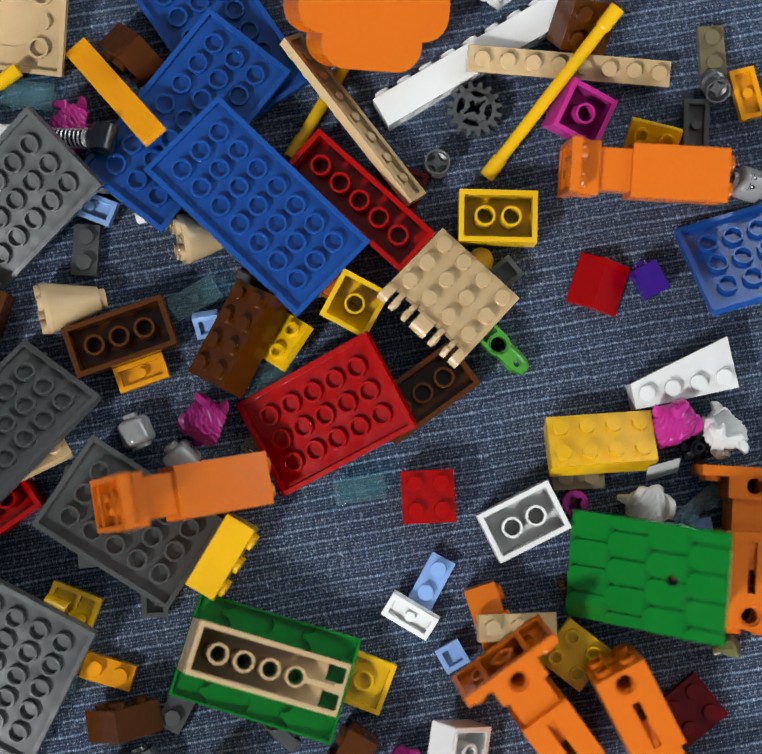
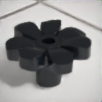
(693, 452)

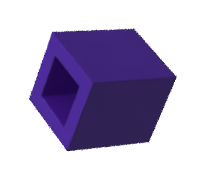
(648, 279)

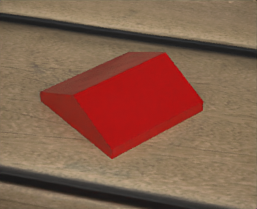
(597, 284)

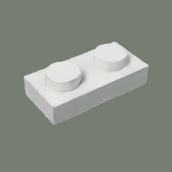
(410, 615)

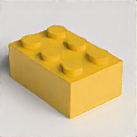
(497, 217)
(223, 556)

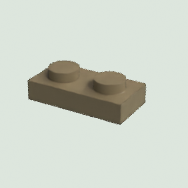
(711, 48)
(578, 482)

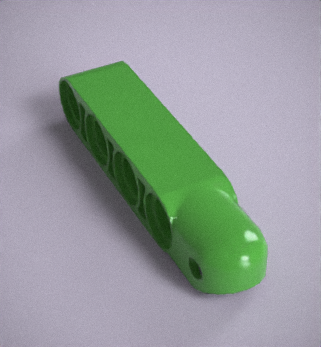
(509, 353)

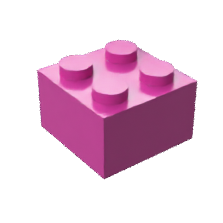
(579, 111)

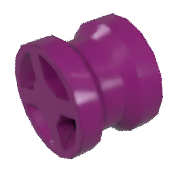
(570, 499)

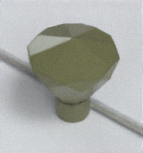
(732, 647)

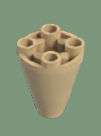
(192, 239)
(66, 304)

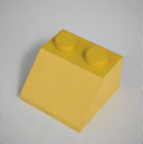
(353, 303)

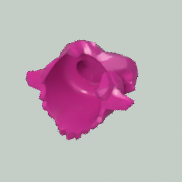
(70, 115)
(203, 420)
(675, 423)

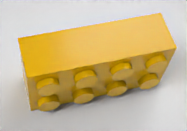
(600, 443)

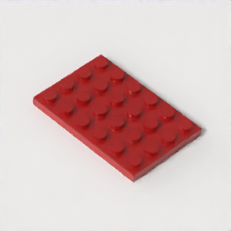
(327, 413)

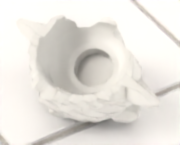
(724, 432)
(649, 503)

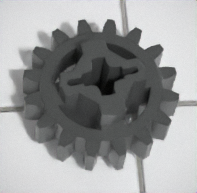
(468, 100)

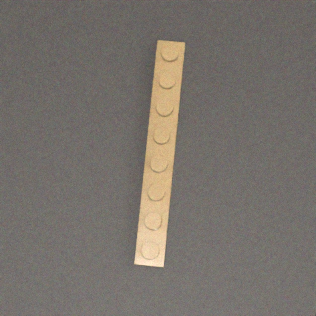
(549, 63)
(354, 121)

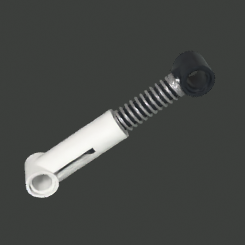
(98, 139)

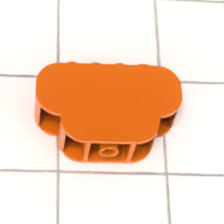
(368, 32)

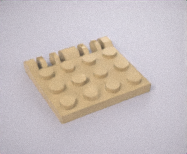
(34, 35)
(451, 294)

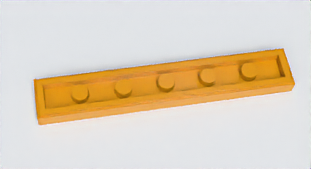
(115, 92)

